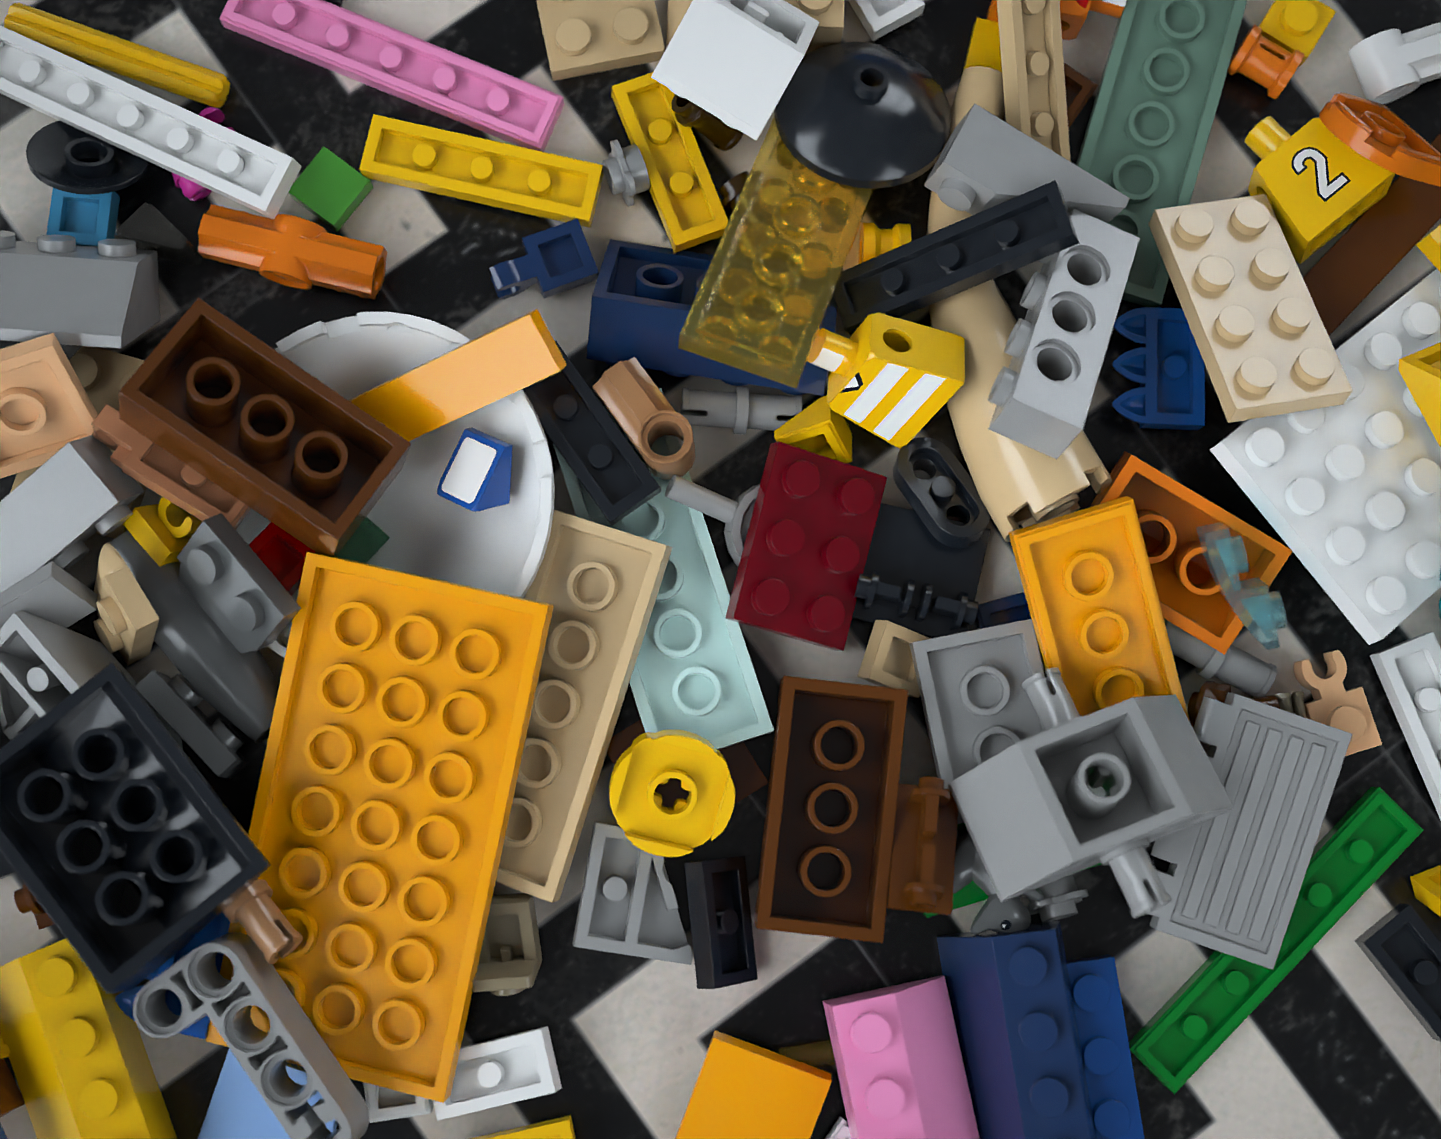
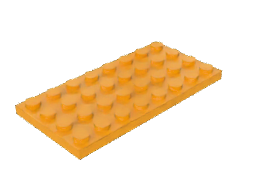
(392, 807)

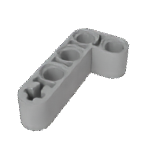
(260, 1053)

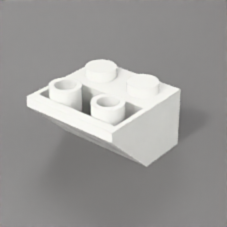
(736, 58)

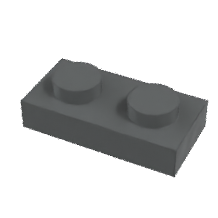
(177, 703)

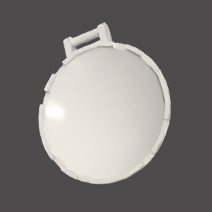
(428, 533)

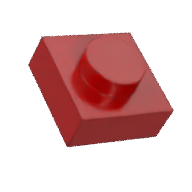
(281, 555)

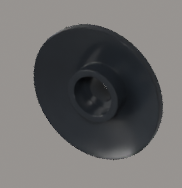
(80, 162)

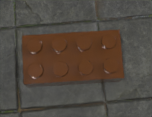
(262, 429)
(831, 809)

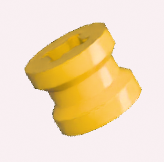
(879, 241)

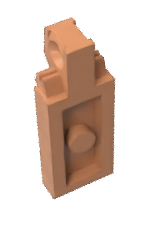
(164, 472)

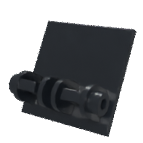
(918, 578)

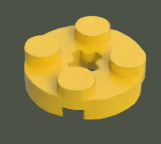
(690, 821)

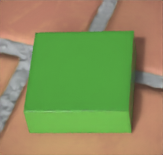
(330, 188)

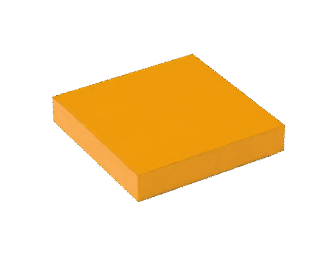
(752, 1094)

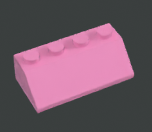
(901, 1063)

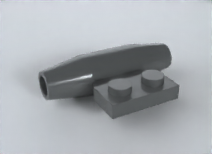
(215, 619)

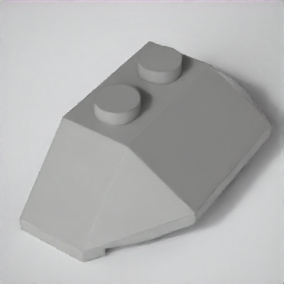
(44, 666)

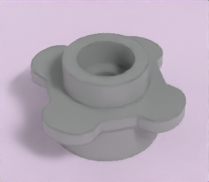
(626, 171)
(1058, 900)

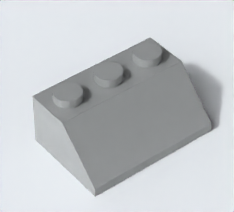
(77, 291)

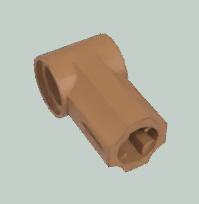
(645, 417)

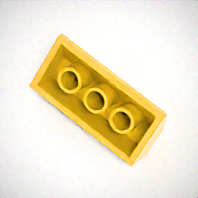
(77, 1052)

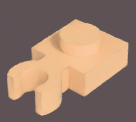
(1335, 705)

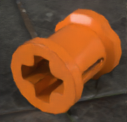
(1265, 62)

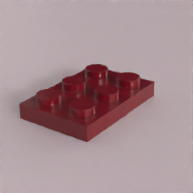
(806, 546)

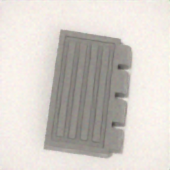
(1243, 870)

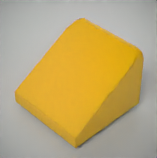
(818, 431)

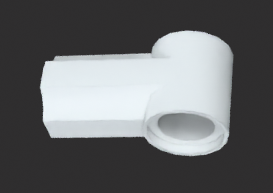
(1397, 63)

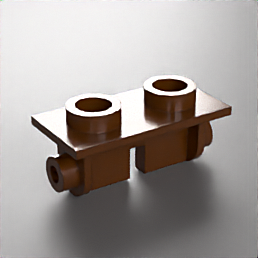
(924, 848)

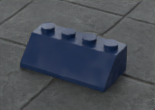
(644, 305)
(1018, 1033)

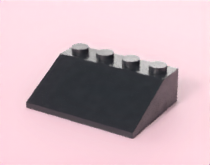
(119, 831)

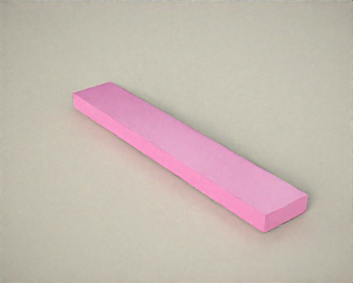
(401, 66)

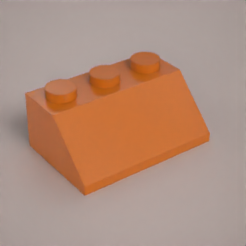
(1178, 566)

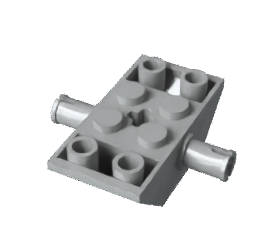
(1042, 821)

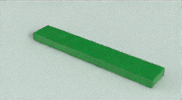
(1231, 988)

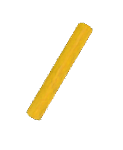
(119, 55)

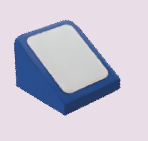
(478, 472)

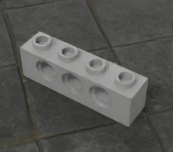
(1063, 338)

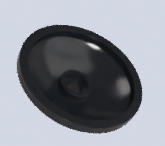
(863, 115)

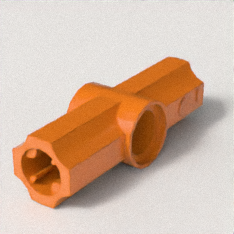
(292, 251)

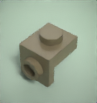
(509, 947)

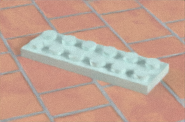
(691, 659)

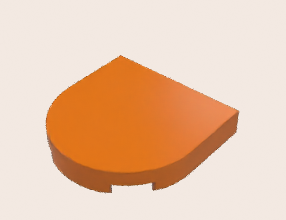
(1382, 137)

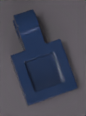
(553, 259)

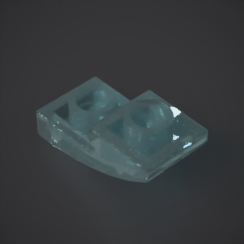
(1249, 599)

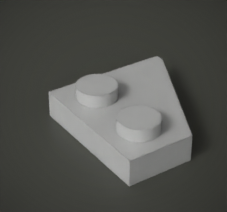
(628, 901)

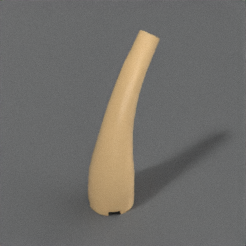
(1011, 478)

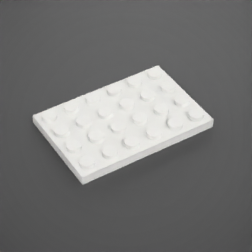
(1359, 479)

